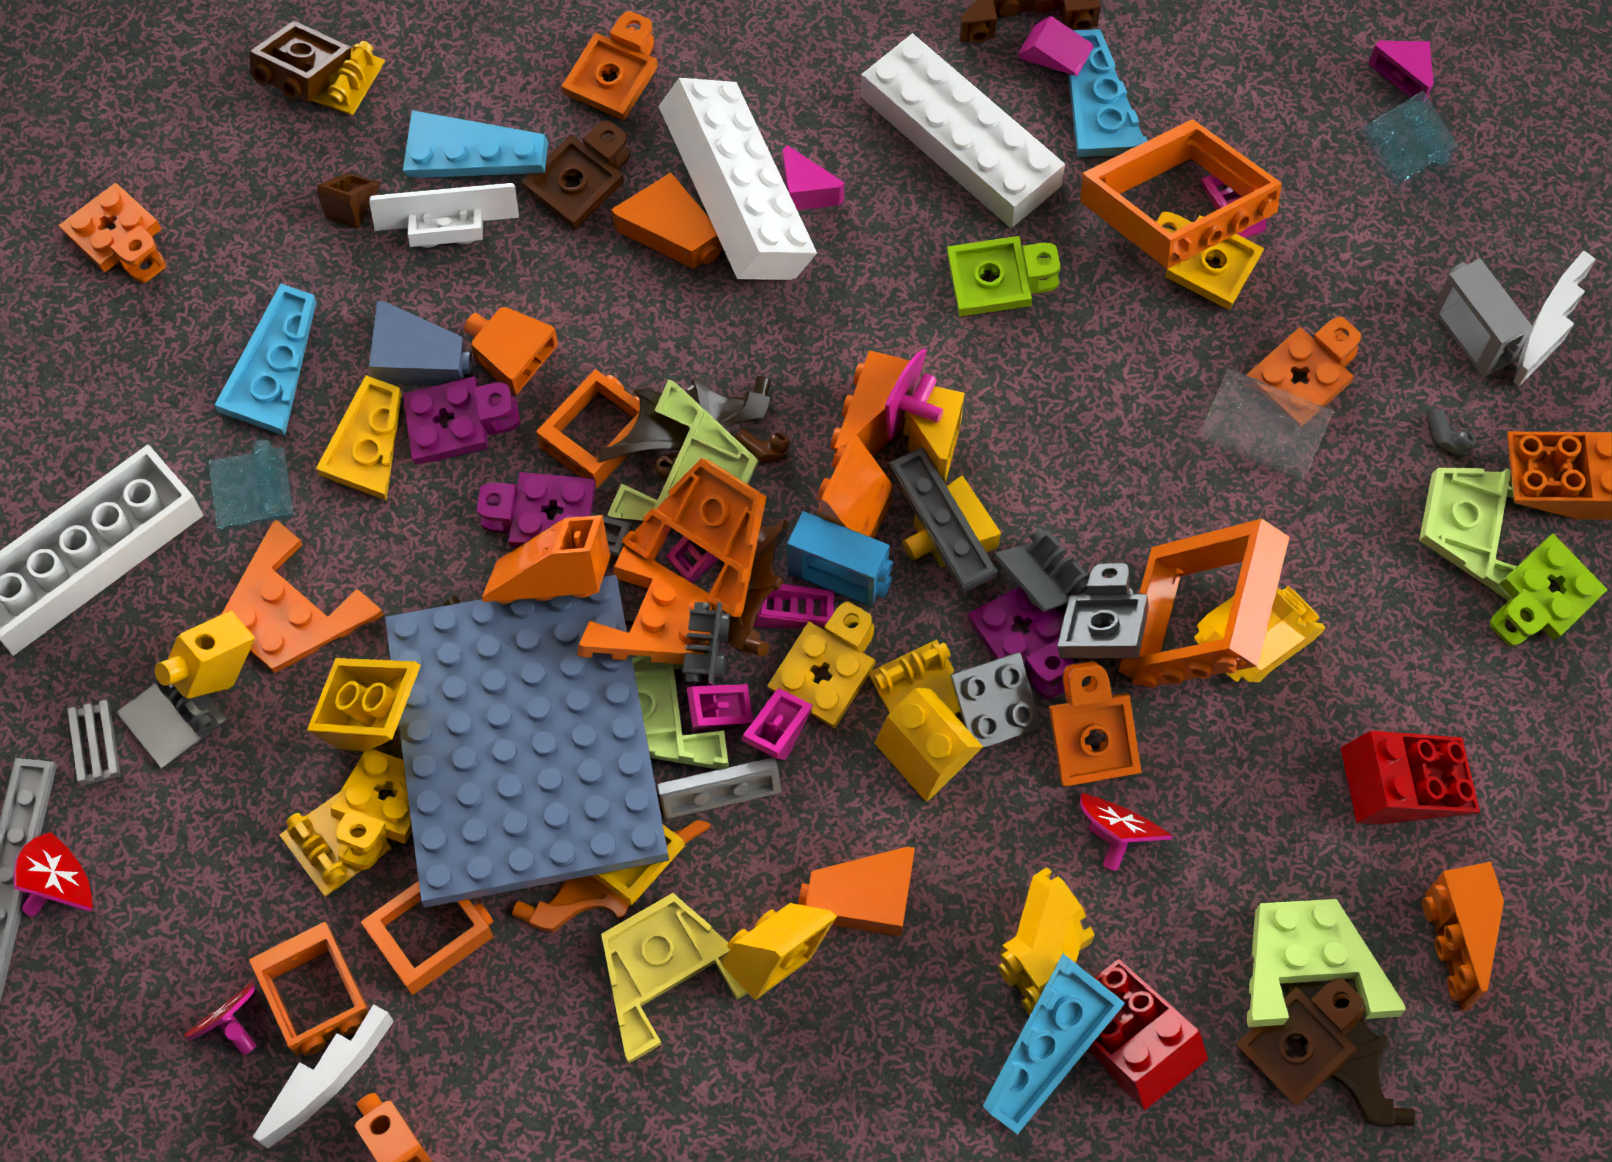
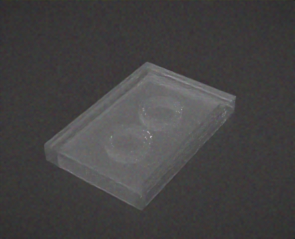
(1265, 424)

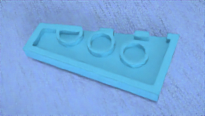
(1100, 106)
(469, 148)
(270, 366)
(1055, 1037)

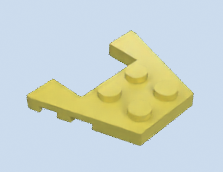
(654, 955)

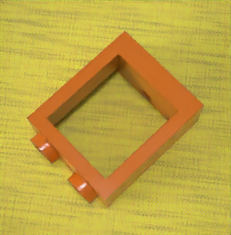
(568, 452)
(291, 955)
(440, 962)

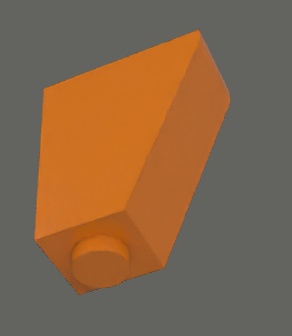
(669, 222)
(864, 892)

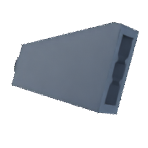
(415, 350)

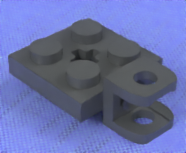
(1108, 603)

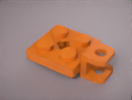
(626, 55)
(127, 243)
(1320, 358)
(1090, 709)

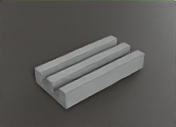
(88, 711)

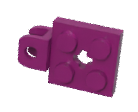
(473, 414)
(522, 508)
(1038, 647)

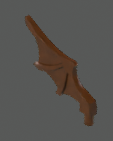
(761, 584)

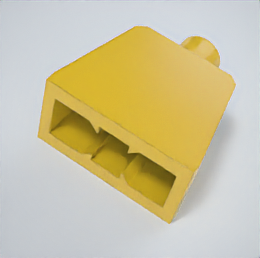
(975, 514)
(207, 657)

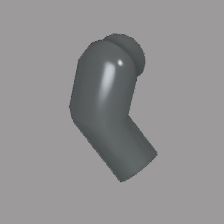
(1447, 439)

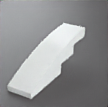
(1552, 322)
(311, 1089)

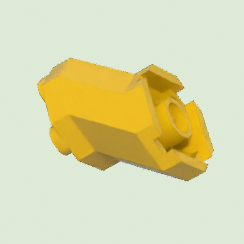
(1289, 630)
(1045, 932)

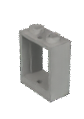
(1481, 317)

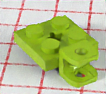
(1017, 271)
(1534, 605)

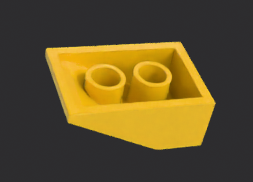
(362, 702)

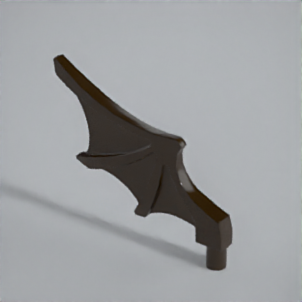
(659, 432)
(1361, 1071)

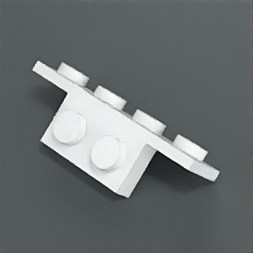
(444, 214)

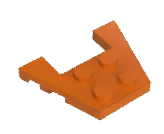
(716, 515)
(283, 619)
(661, 620)

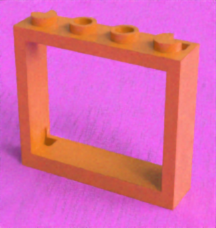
(1190, 140)
(1262, 556)

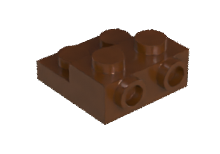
(297, 61)

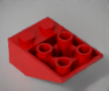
(1408, 777)
(1147, 1041)

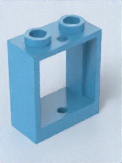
(839, 559)

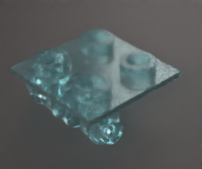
(1410, 138)
(251, 486)

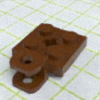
(592, 162)
(1320, 1026)

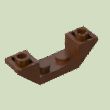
(980, 19)

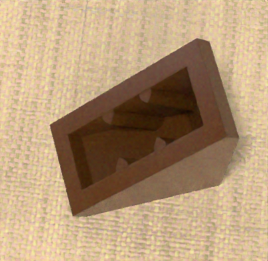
(347, 198)

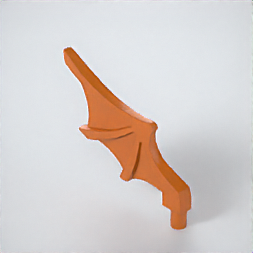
(585, 894)

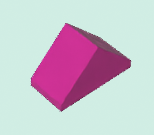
(1056, 47)
(1404, 64)
(809, 183)
(719, 706)
(778, 724)

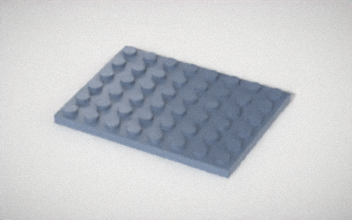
(520, 749)

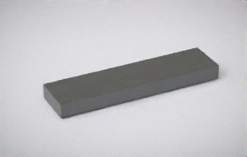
(942, 520)

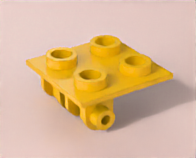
(351, 80)
(920, 668)
(316, 847)

